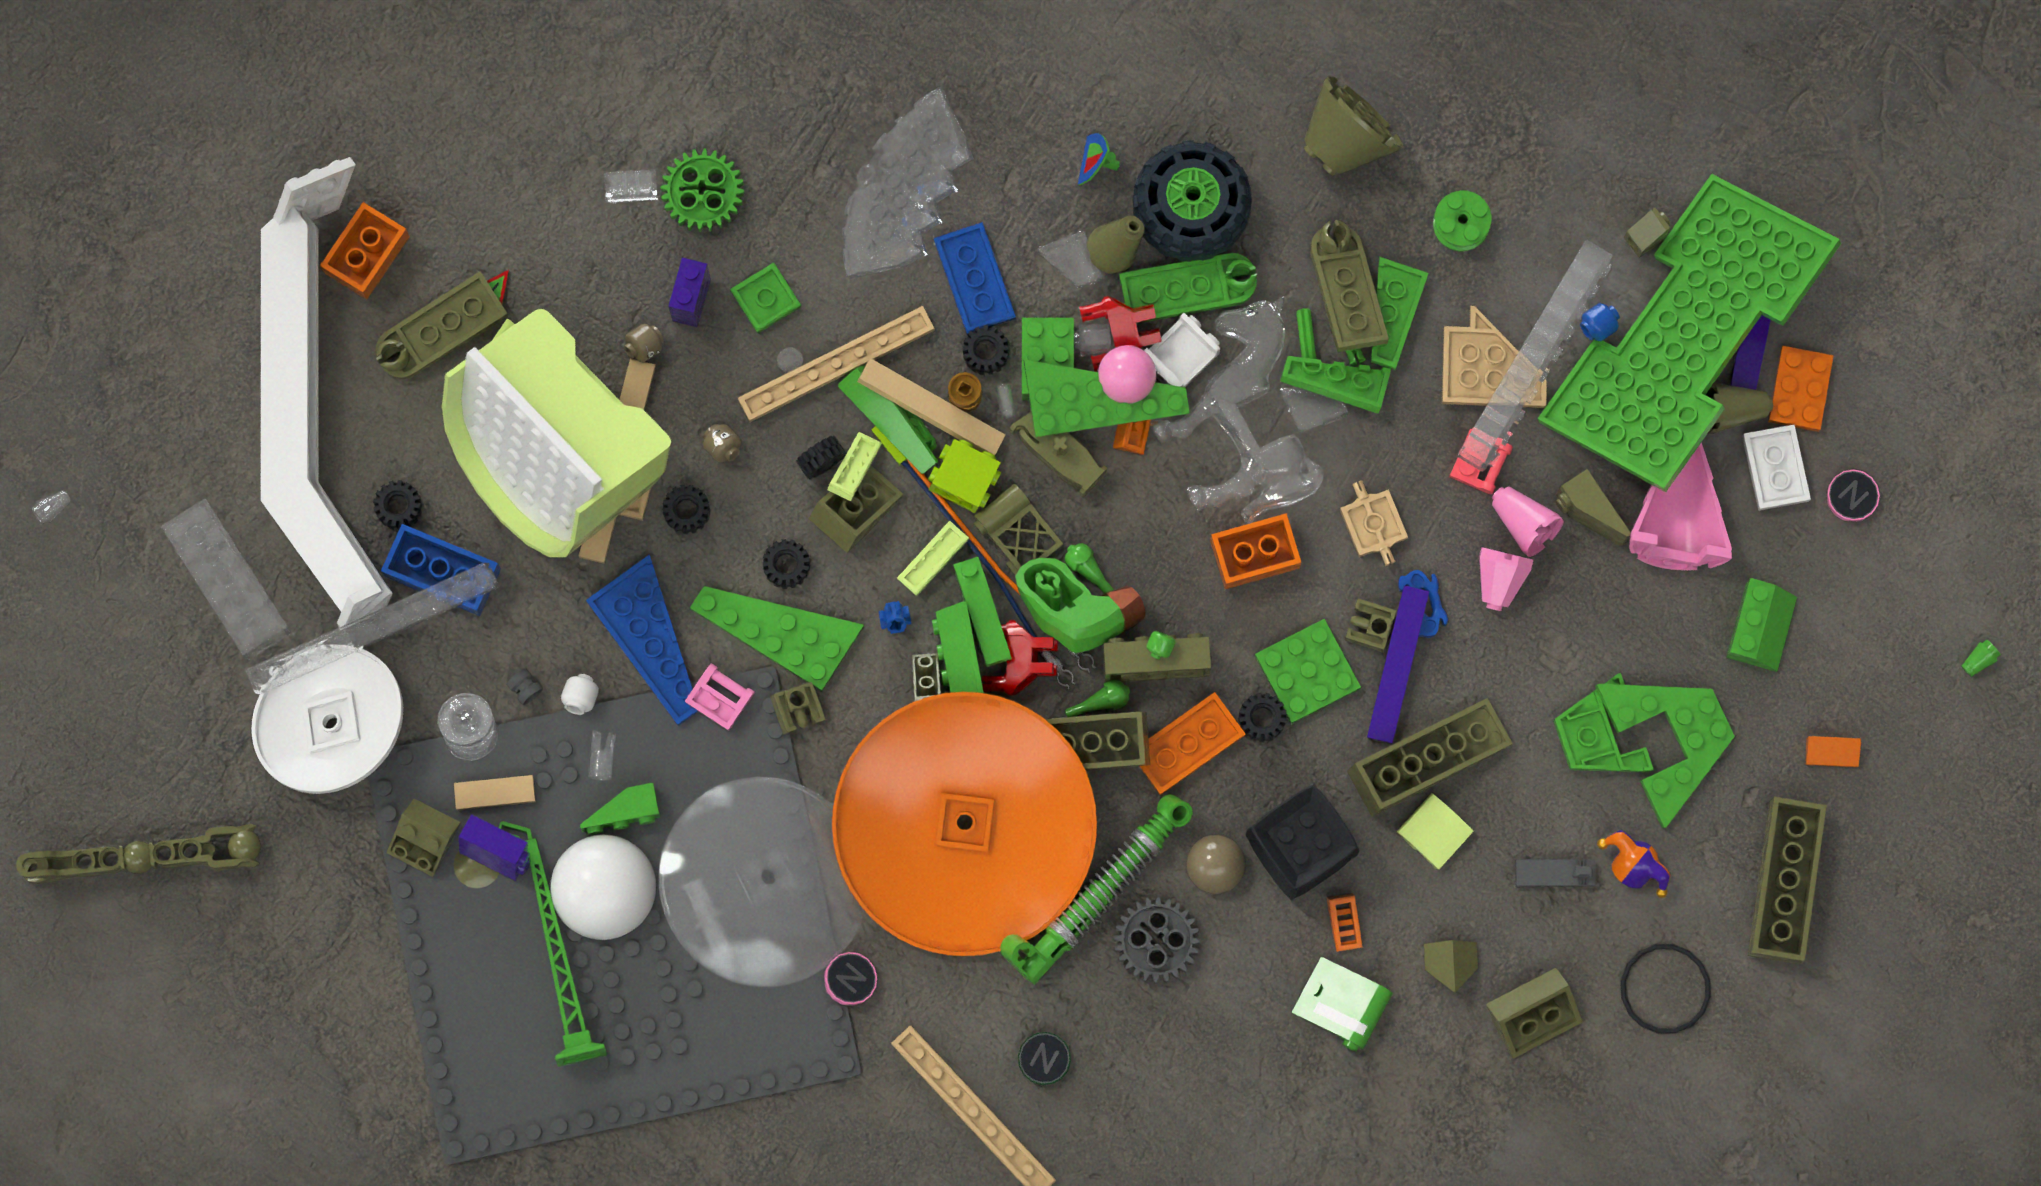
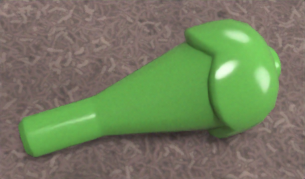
(1081, 559)
(1112, 695)

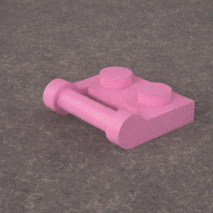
(713, 703)

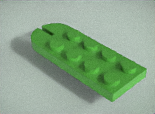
(1190, 285)

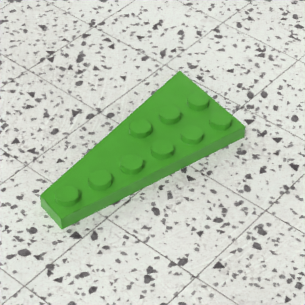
(791, 637)

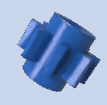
(894, 617)

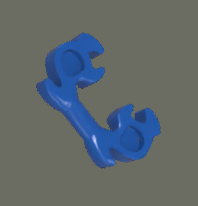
(1419, 580)

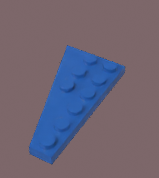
(641, 626)

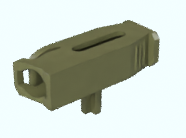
(1061, 455)

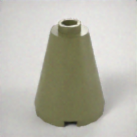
(1115, 244)
(1740, 405)

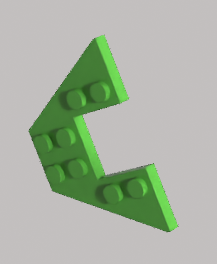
(1696, 723)

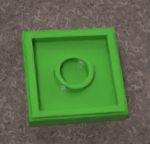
(765, 298)

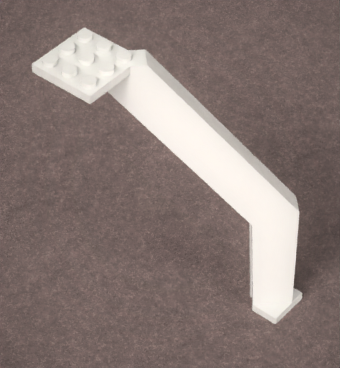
(292, 396)

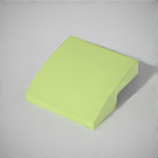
(1435, 831)

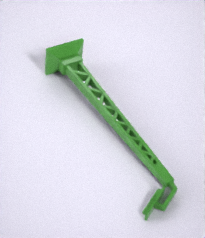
(577, 1045)

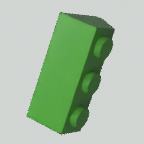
(1761, 625)

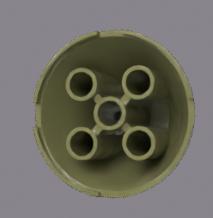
(1347, 130)

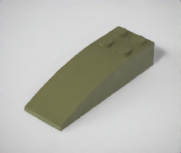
(1429, 757)

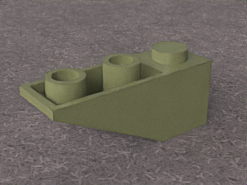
(925, 675)

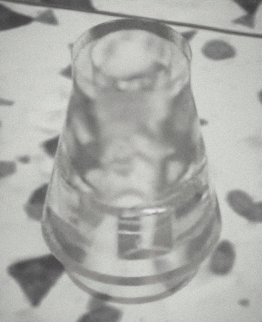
(49, 507)

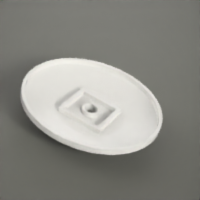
(292, 723)

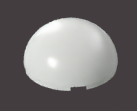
(603, 887)

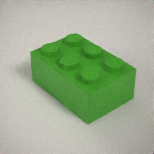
(1047, 342)

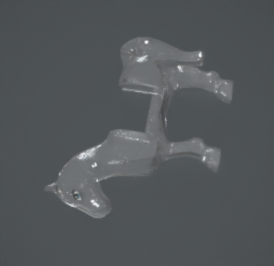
(1275, 465)

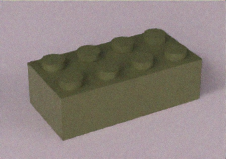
(1133, 661)
(1107, 739)

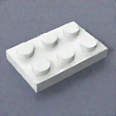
(1776, 467)

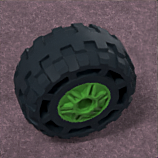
(1189, 227)

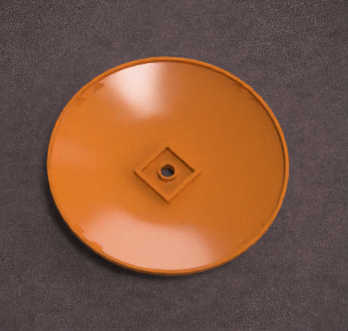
(952, 884)

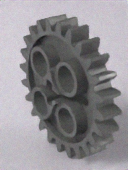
(1139, 955)

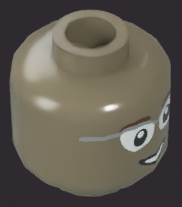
(643, 342)
(722, 443)

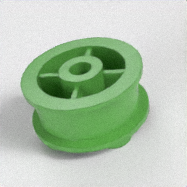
(1463, 206)

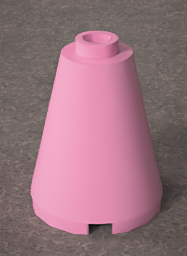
(1526, 519)

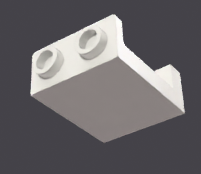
(1183, 352)

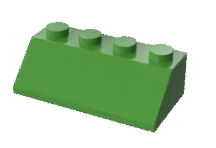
(957, 649)

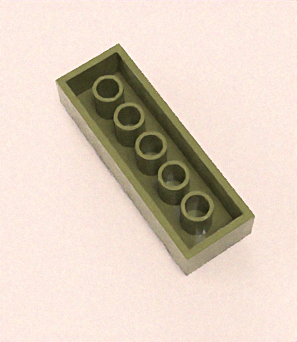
(1787, 880)

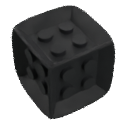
(1302, 842)

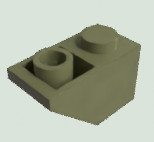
(1648, 232)

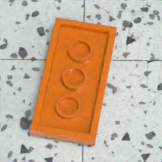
(1190, 743)

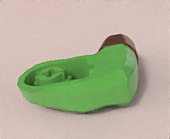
(1068, 609)

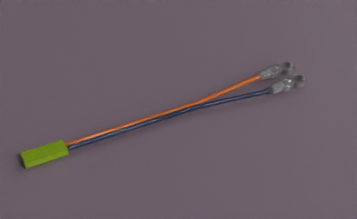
(973, 543)

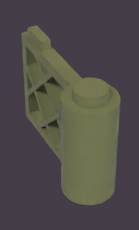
(1002, 514)

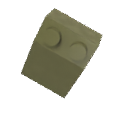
(1590, 507)
(852, 520)

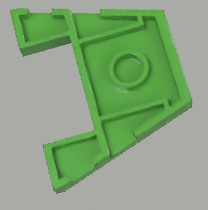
(1590, 740)

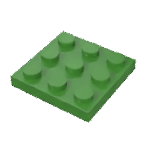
(1307, 671)

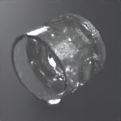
(475, 737)

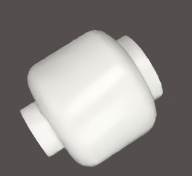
(579, 694)

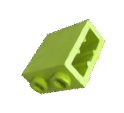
(964, 475)

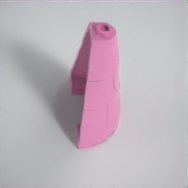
(1683, 524)

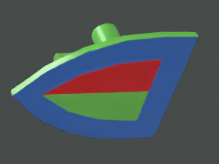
(1096, 155)

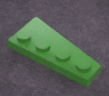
(1398, 297)
(1347, 384)

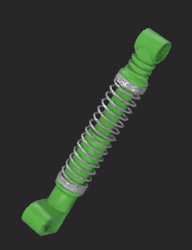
(1063, 934)

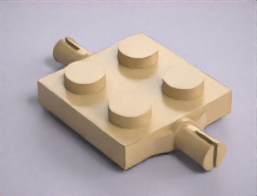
(1373, 523)

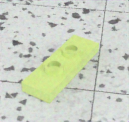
(854, 466)
(933, 558)

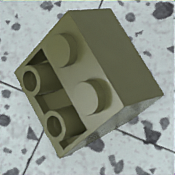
(423, 837)

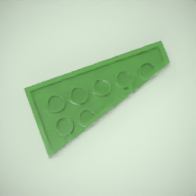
(1074, 400)

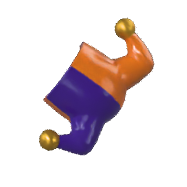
(1636, 862)

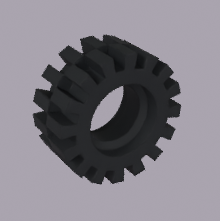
(986, 365)
(821, 457)
(390, 491)
(686, 493)
(786, 548)
(1262, 701)

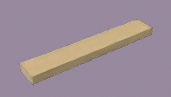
(930, 407)

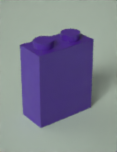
(689, 292)
(494, 848)

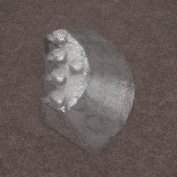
(902, 188)

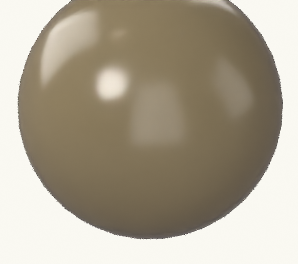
(1215, 864)

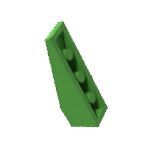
(982, 611)

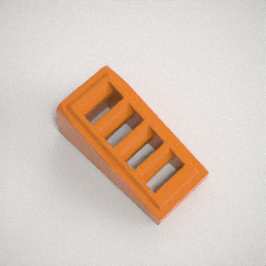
(1335, 924)

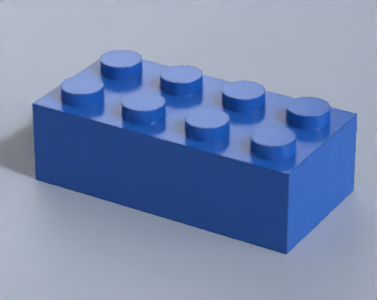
(425, 560)

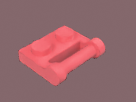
(1468, 474)

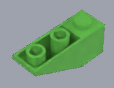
(630, 806)

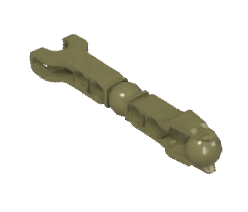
(140, 856)

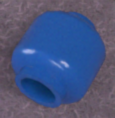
(1599, 322)

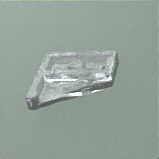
(1072, 259)

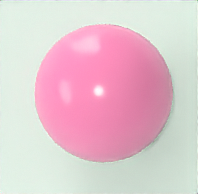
(1127, 374)

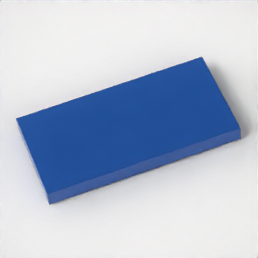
(974, 278)

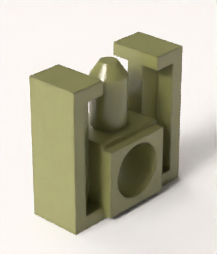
(1378, 614)
(808, 699)

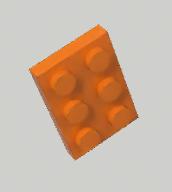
(1800, 388)

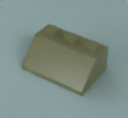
(1534, 1012)

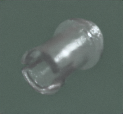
(1006, 401)

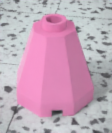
(1501, 577)

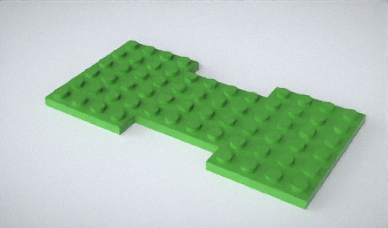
(1648, 396)

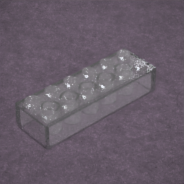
(226, 579)

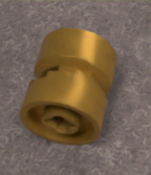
(965, 392)

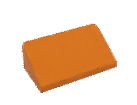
(1132, 436)
(1833, 751)

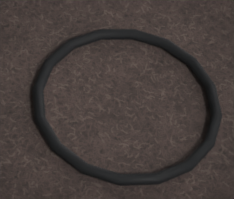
(1694, 959)

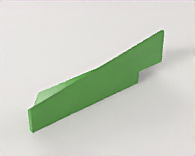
(896, 423)

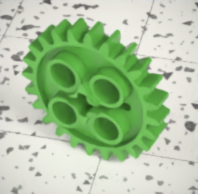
(700, 213)

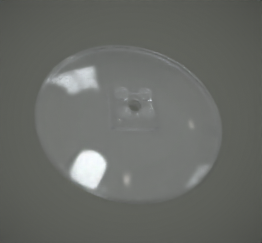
(717, 891)

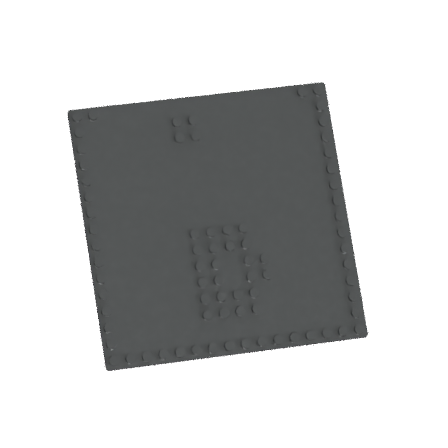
(483, 964)

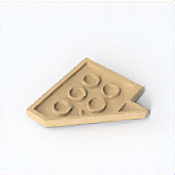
(1476, 363)

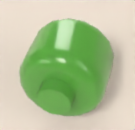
(1160, 645)

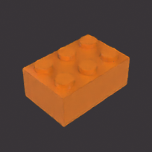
(364, 250)
(1255, 551)

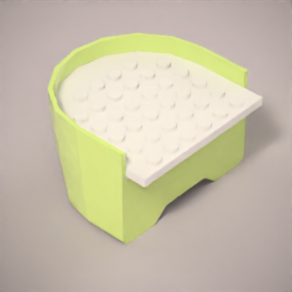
(548, 437)

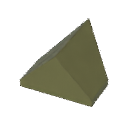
(1451, 962)

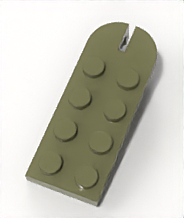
(1347, 288)
(439, 328)

